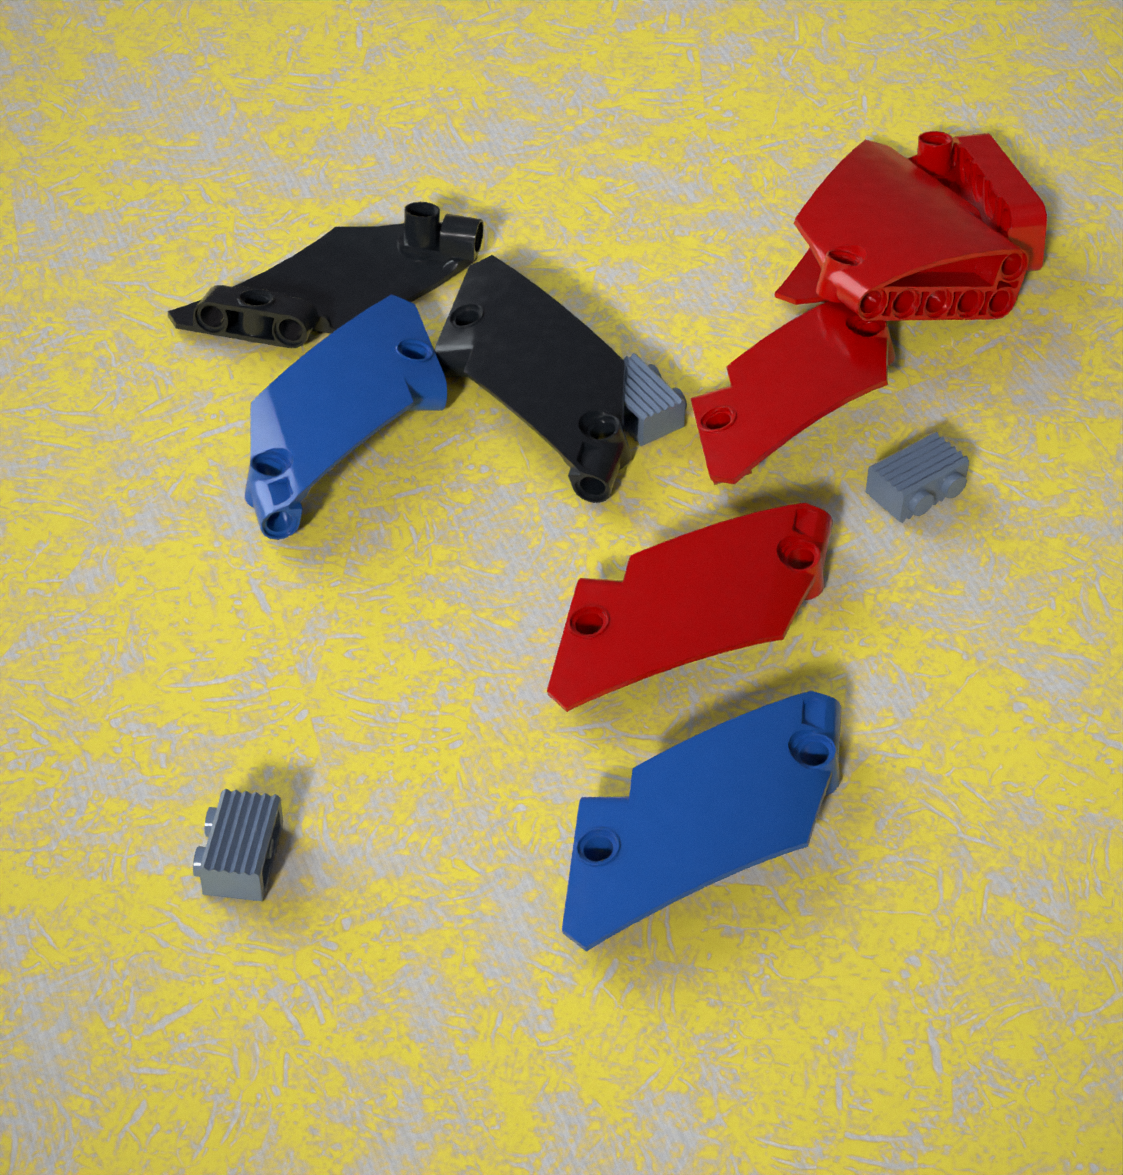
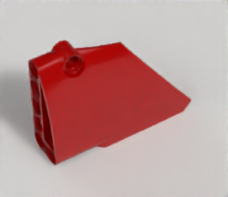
(978, 173)
(906, 244)

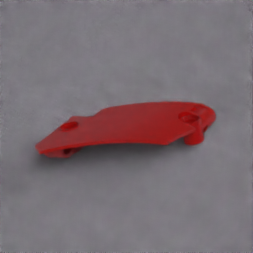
(789, 385)
(691, 601)

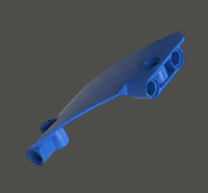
(335, 403)
(702, 814)

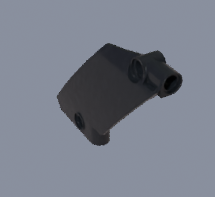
(542, 369)

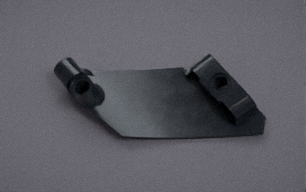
(338, 279)

